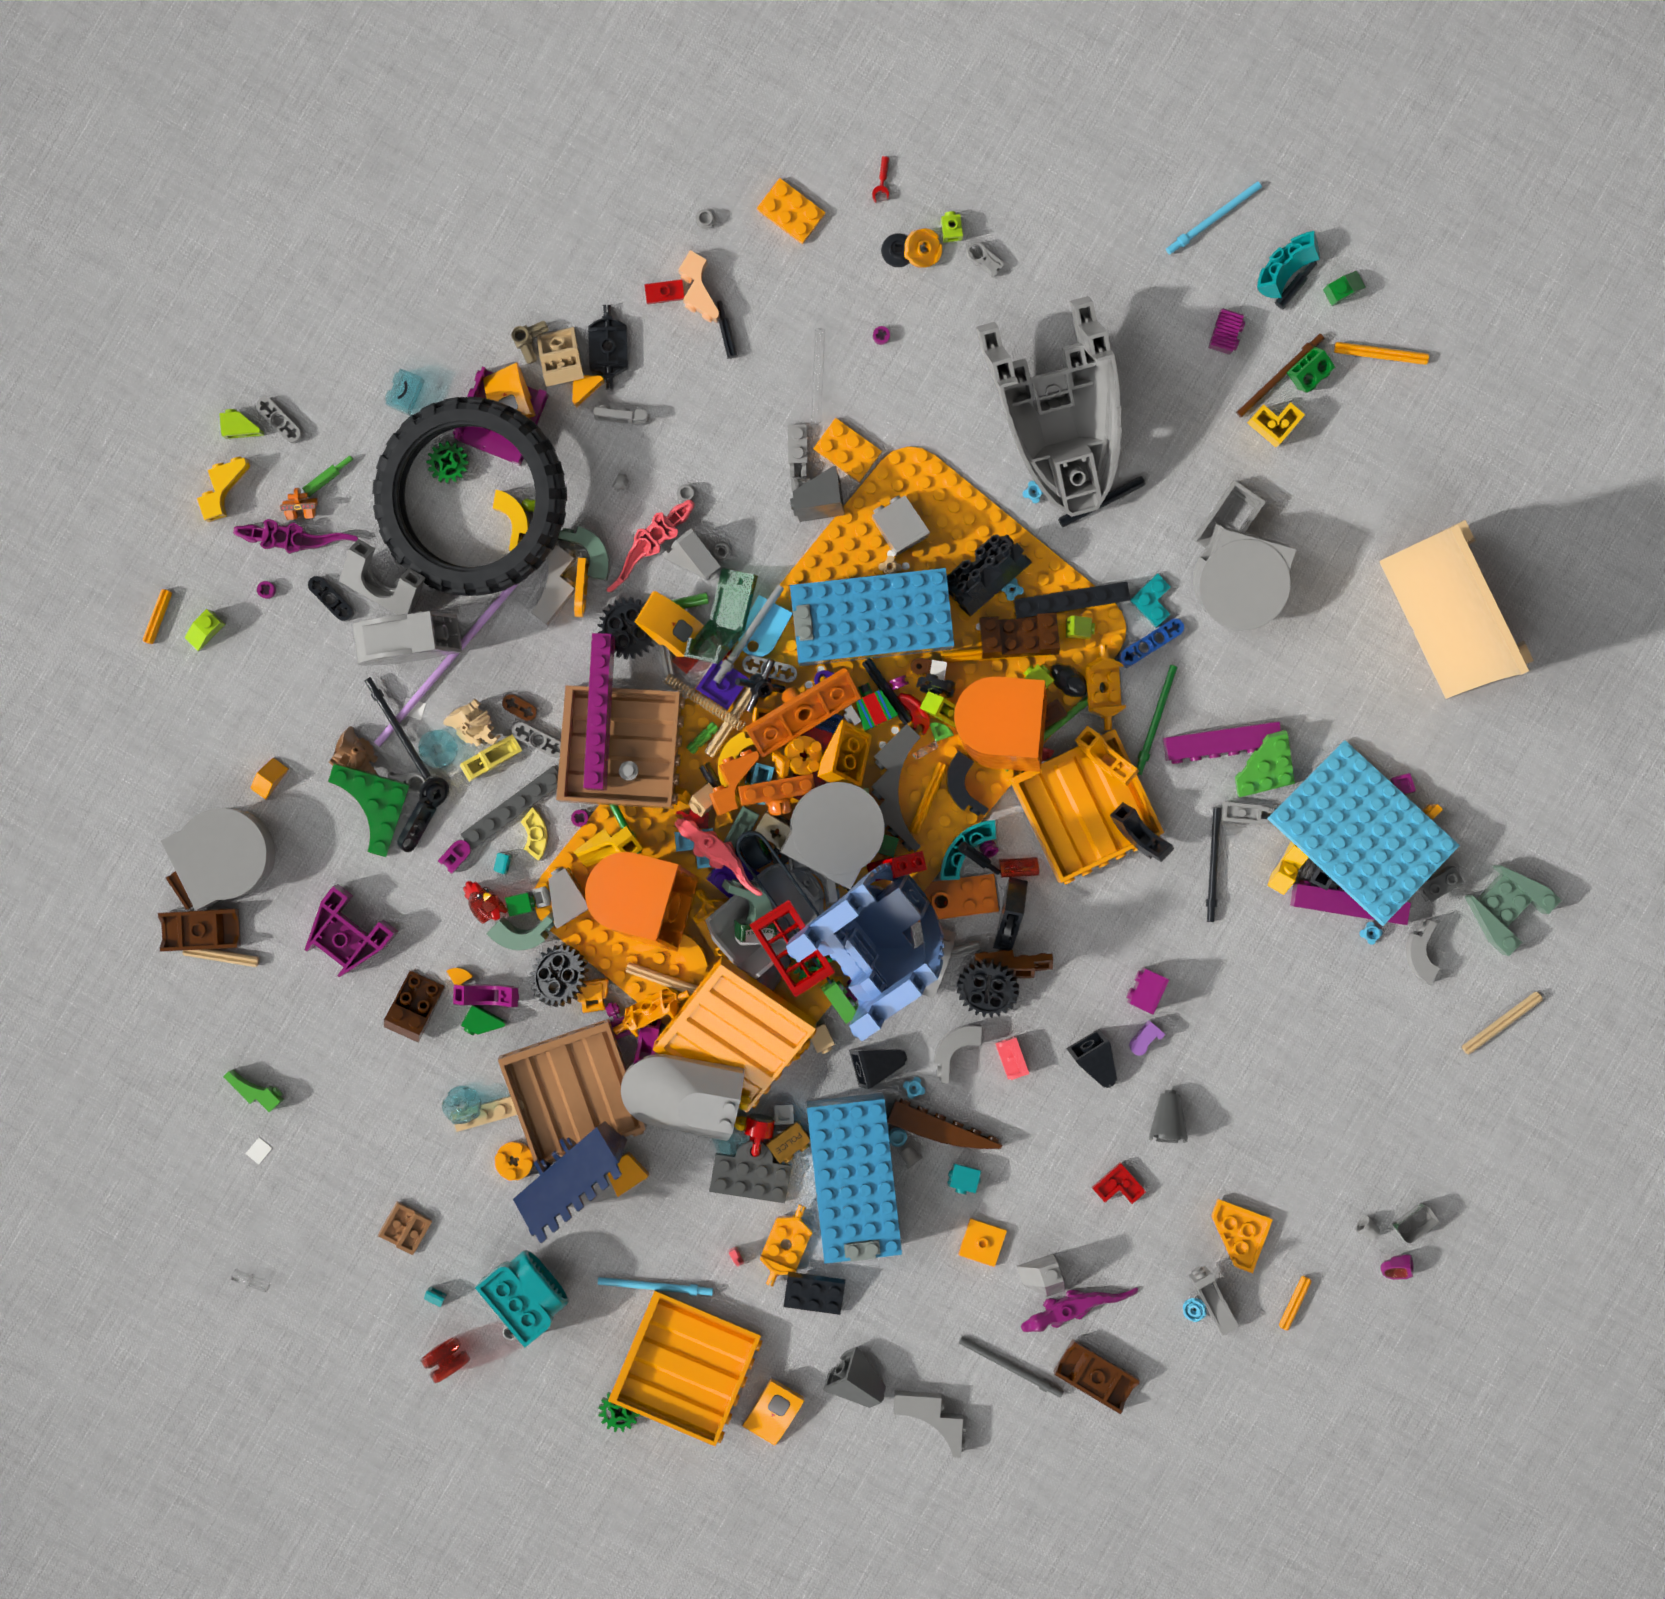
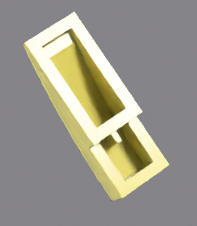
(490, 758)

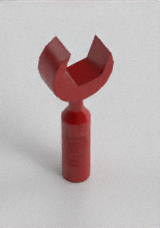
(882, 176)

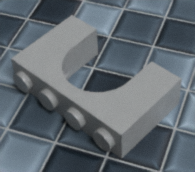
(359, 577)

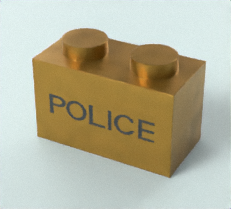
(789, 1142)

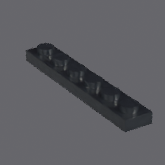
(1072, 600)

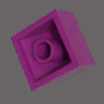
(1147, 990)

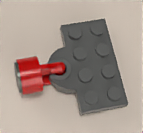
(752, 1168)

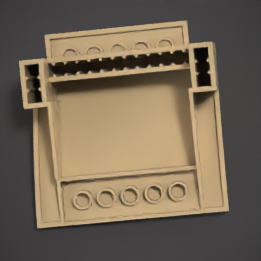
(1454, 612)

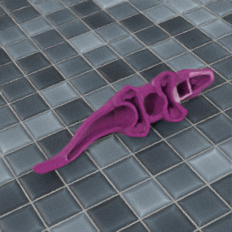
(289, 538)
(1073, 1305)

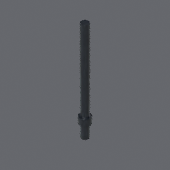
(378, 695)
(1211, 902)

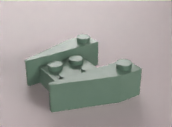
(1504, 903)

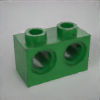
(1309, 366)

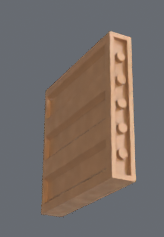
(642, 731)
(568, 1088)

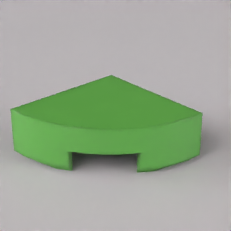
(940, 731)

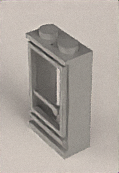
(1240, 489)

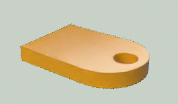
(581, 587)

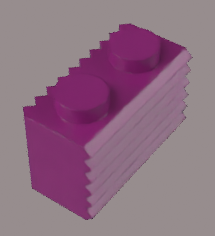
(1226, 331)

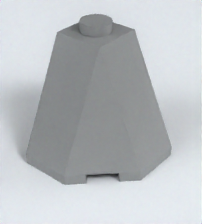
(693, 556)
(1042, 1275)

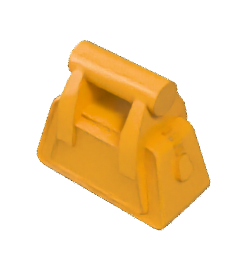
(595, 990)

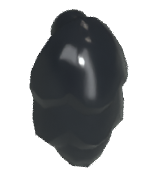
(1069, 680)

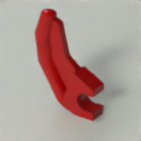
(919, 716)

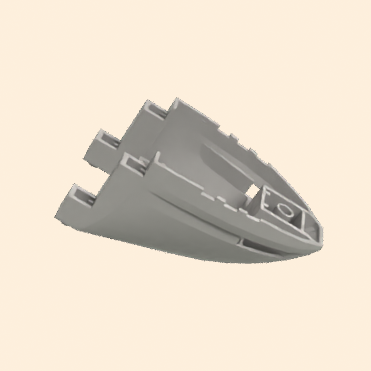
(1065, 414)

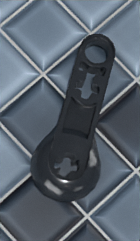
(423, 811)

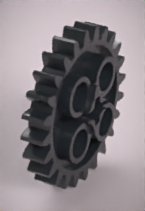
(607, 628)
(571, 964)
(1005, 991)

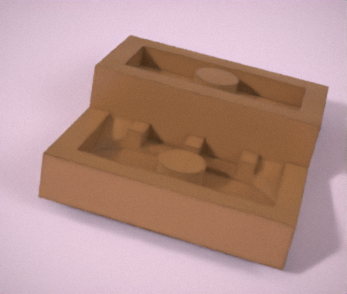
(404, 1228)

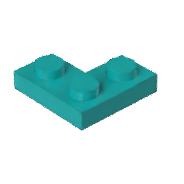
(1147, 600)

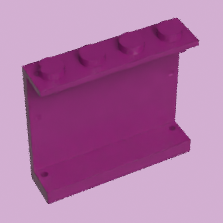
(489, 440)

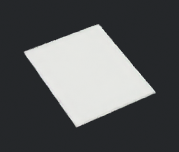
(417, 711)
(258, 1151)

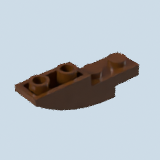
(1023, 965)

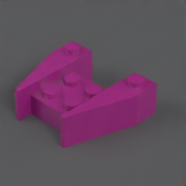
(342, 937)

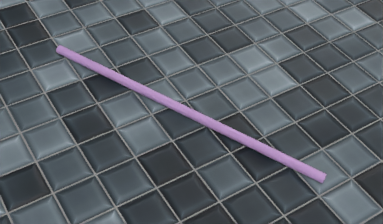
(444, 665)

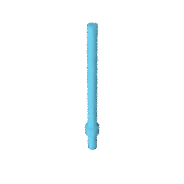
(1184, 239)
(692, 1290)

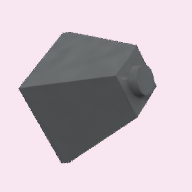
(855, 1380)

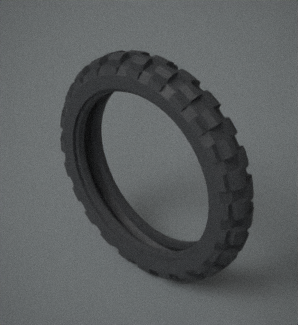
(390, 495)

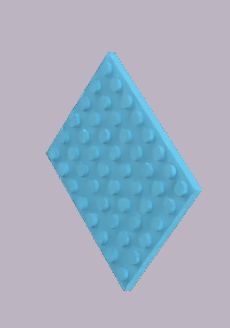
(1363, 832)

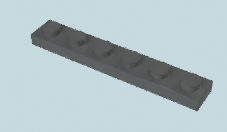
(511, 808)

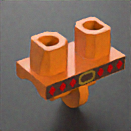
(300, 503)

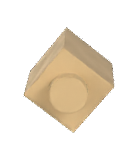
(701, 802)
(822, 1039)

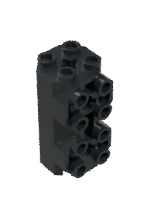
(995, 566)

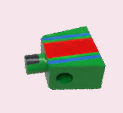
(873, 707)

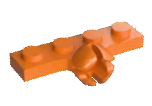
(776, 793)

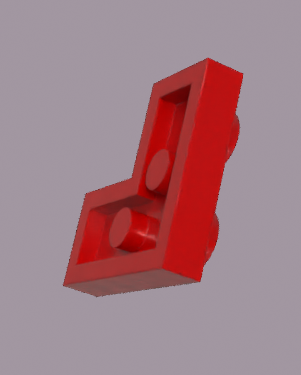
(1116, 1180)

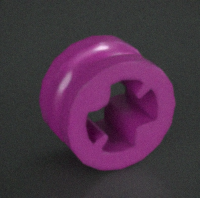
(886, 337)
(260, 589)
(899, 682)
(579, 812)
(989, 848)

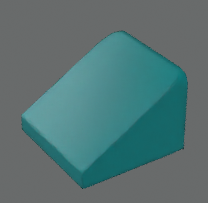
(502, 863)
(435, 1296)

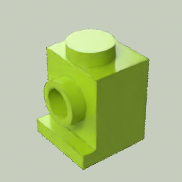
(951, 234)

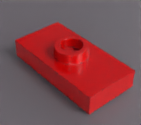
(664, 291)

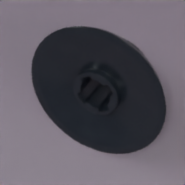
(888, 252)

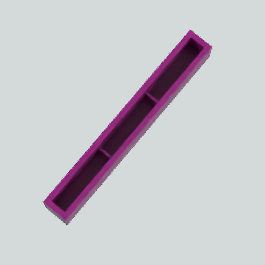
(599, 712)

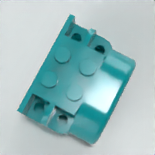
(523, 1296)

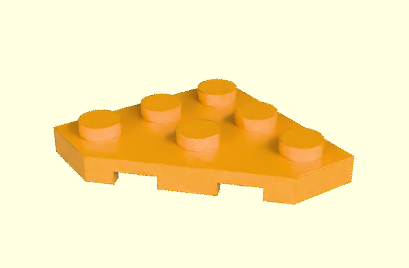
(1241, 1233)

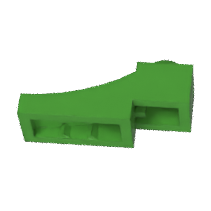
(267, 1097)

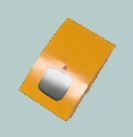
(510, 389)
(668, 623)
(773, 1411)

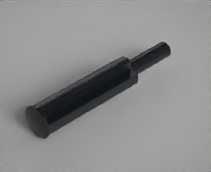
(1294, 287)
(726, 332)
(977, 857)

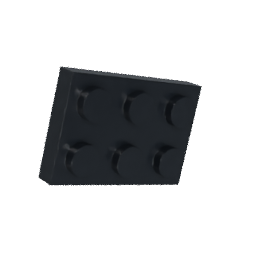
(814, 1293)

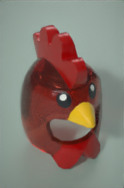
(483, 902)

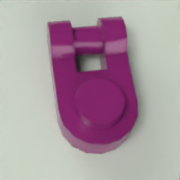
(460, 850)

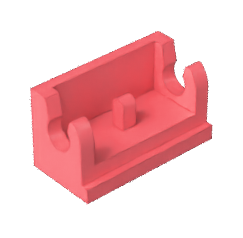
(1012, 1058)

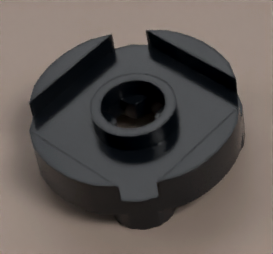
(933, 684)

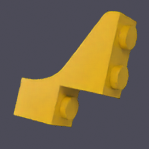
(223, 479)
(604, 845)
(1286, 871)

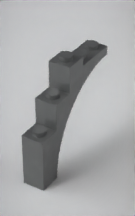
(886, 787)

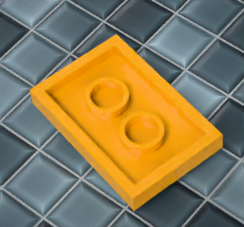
(791, 211)
(847, 450)

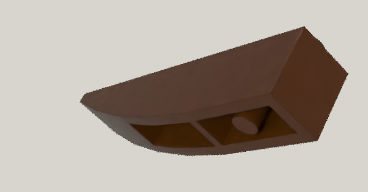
(937, 1127)

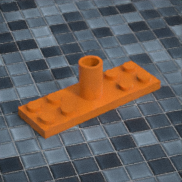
(802, 711)
(964, 896)

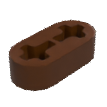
(521, 703)

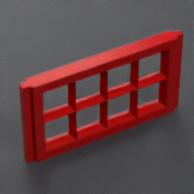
(772, 917)

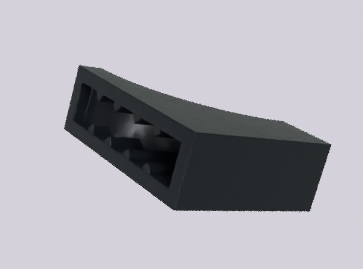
(1011, 914)

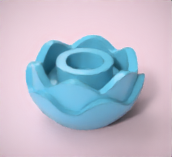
(1192, 1315)

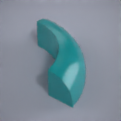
(1286, 262)
(974, 836)

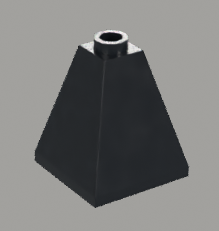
(1095, 1057)
(875, 1065)

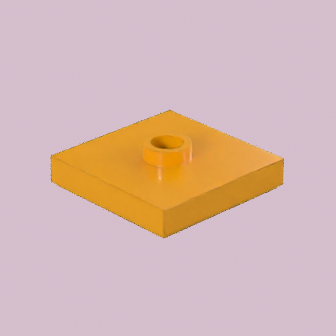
(982, 1242)

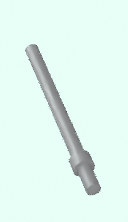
(727, 665)

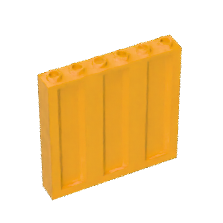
(1072, 810)
(738, 1025)
(685, 1368)

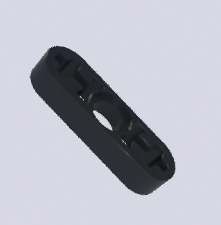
(317, 592)

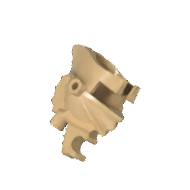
(472, 724)

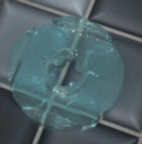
(433, 738)
(468, 1112)

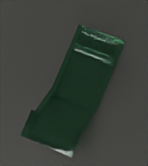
(727, 617)

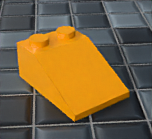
(846, 755)

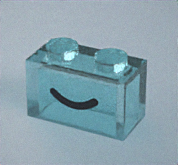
(404, 391)

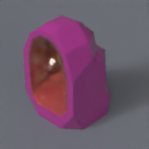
(1398, 1267)

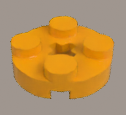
(913, 251)
(813, 752)
(503, 1159)

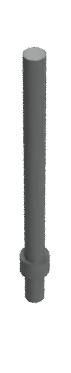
(1044, 1384)

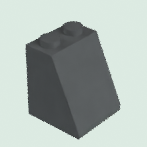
(819, 497)

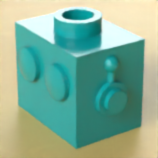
(964, 1179)

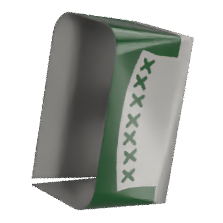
(745, 936)
(1423, 1226)

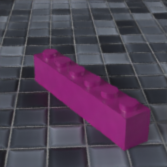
(1217, 742)
(1337, 902)

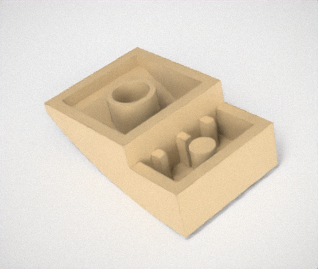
(560, 356)

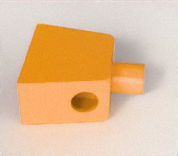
(632, 1174)

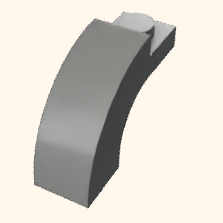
(1417, 955)

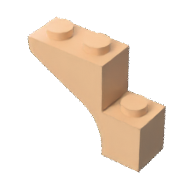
(697, 296)

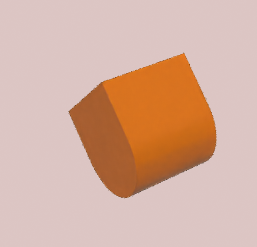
(1003, 722)
(641, 898)

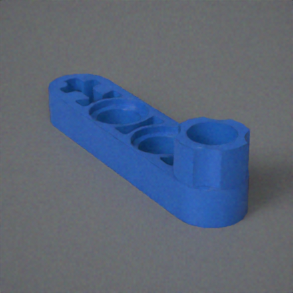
(1151, 642)

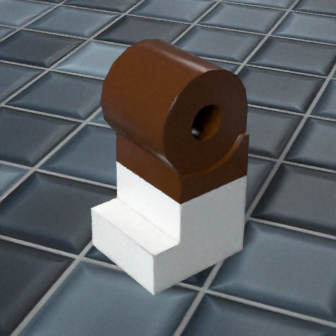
(926, 666)

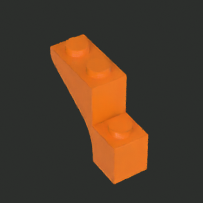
(732, 771)

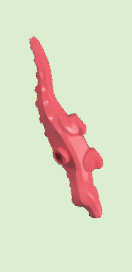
(648, 540)
(716, 850)

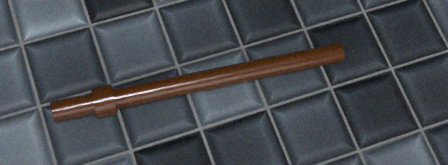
(1279, 376)

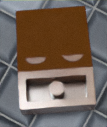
(413, 1006)

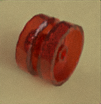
(445, 1359)

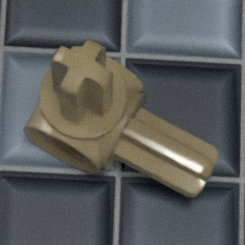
(525, 345)

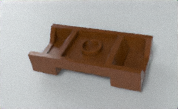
(1019, 636)
(200, 930)
(1095, 1376)

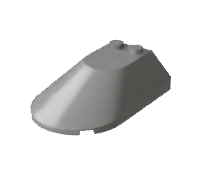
(754, 958)
(684, 1094)

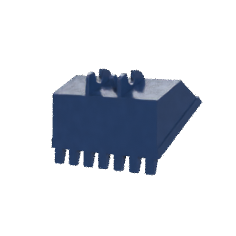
(570, 1178)

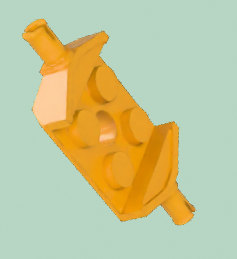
(1109, 701)
(708, 907)
(651, 1009)
(782, 1260)

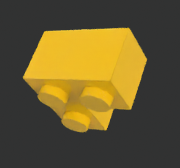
(1275, 427)

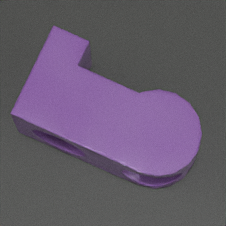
(1144, 1037)

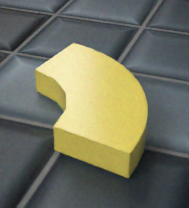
(537, 833)

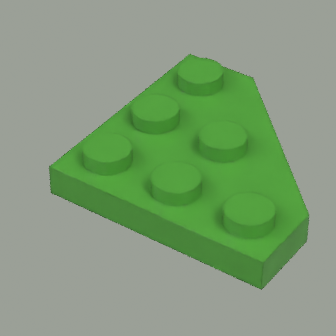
(1267, 767)

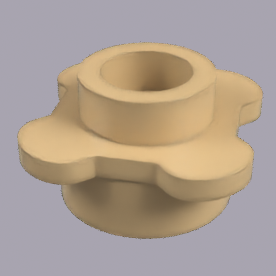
(890, 561)

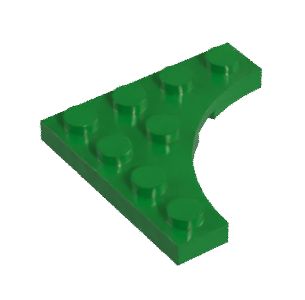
(378, 797)

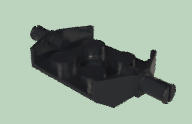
(608, 362)

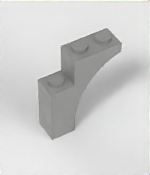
(557, 590)
(1213, 1299)
(929, 1408)

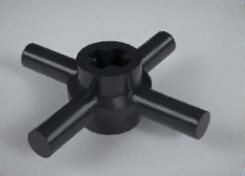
(760, 685)

